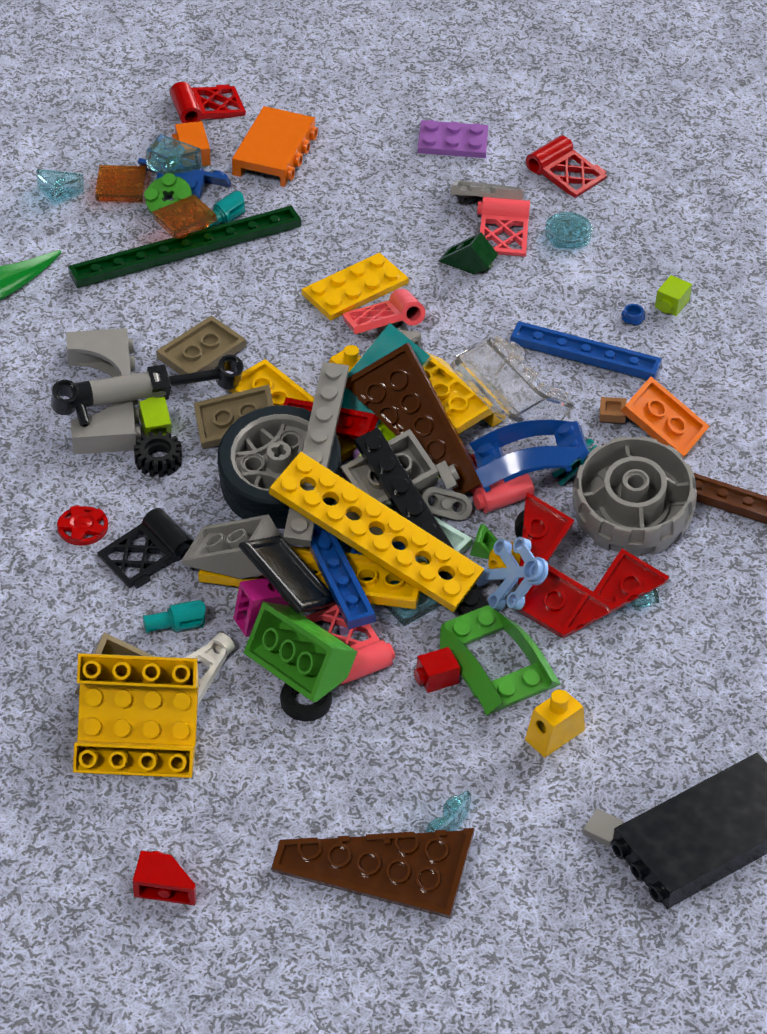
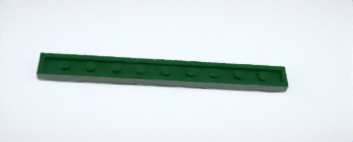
(181, 248)

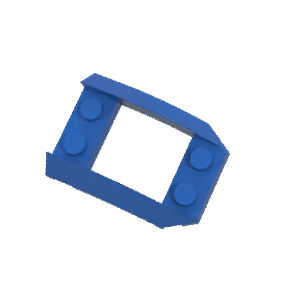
(494, 465)

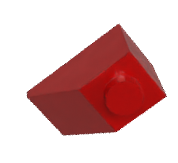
(162, 879)

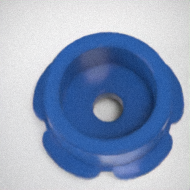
(633, 314)

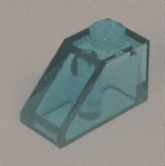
(172, 156)

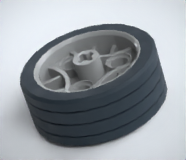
(257, 453)

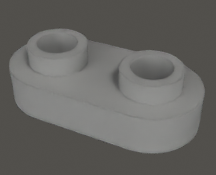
(444, 503)

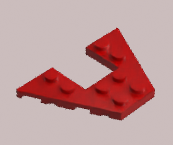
(564, 603)

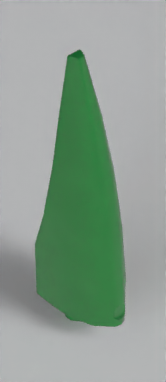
(19, 274)

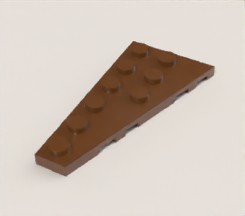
(406, 400)
(396, 868)

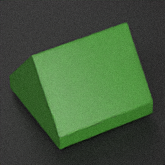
(483, 542)

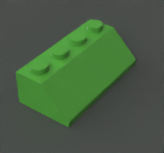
(298, 651)

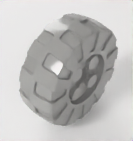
(634, 495)

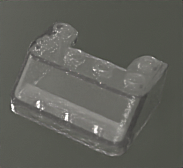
(507, 385)

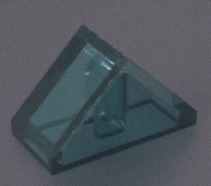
(59, 185)

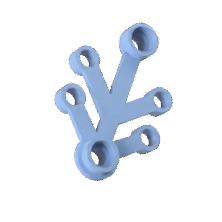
(533, 571)

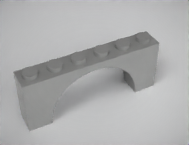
(115, 426)

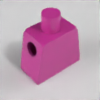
(249, 601)

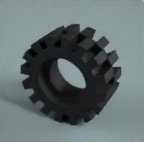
(157, 443)

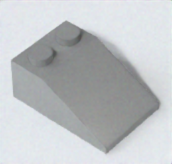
(411, 456)
(218, 548)

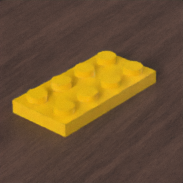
(355, 286)

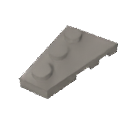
(470, 189)

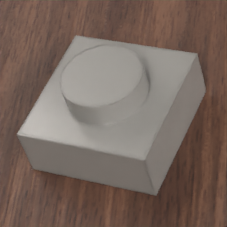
(448, 474)

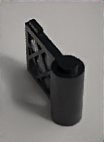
(165, 539)

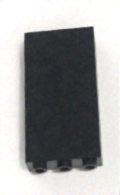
(698, 833)

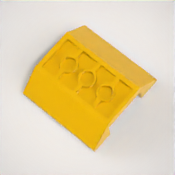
(457, 397)
(136, 715)

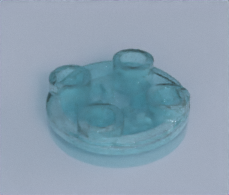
(568, 230)

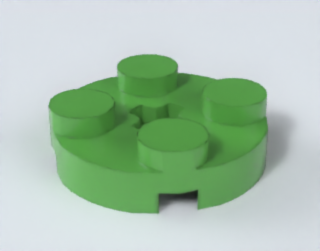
(164, 186)

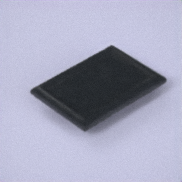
(288, 574)

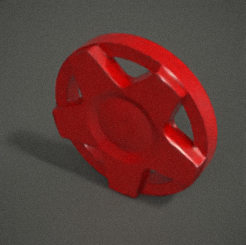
(83, 522)

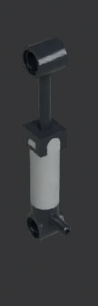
(137, 386)

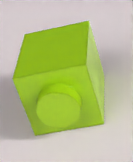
(673, 295)
(154, 416)

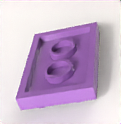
(453, 139)

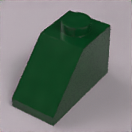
(471, 255)

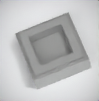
(601, 827)

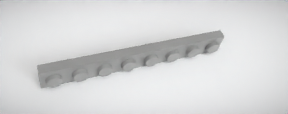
(319, 441)

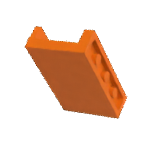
(275, 144)

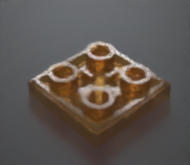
(120, 183)
(184, 216)

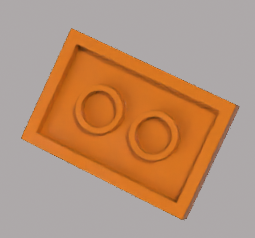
(664, 417)

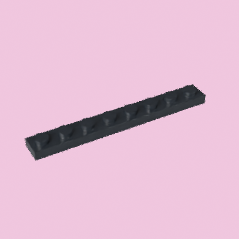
(408, 500)

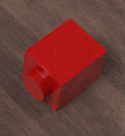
(437, 670)

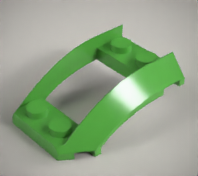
(510, 688)

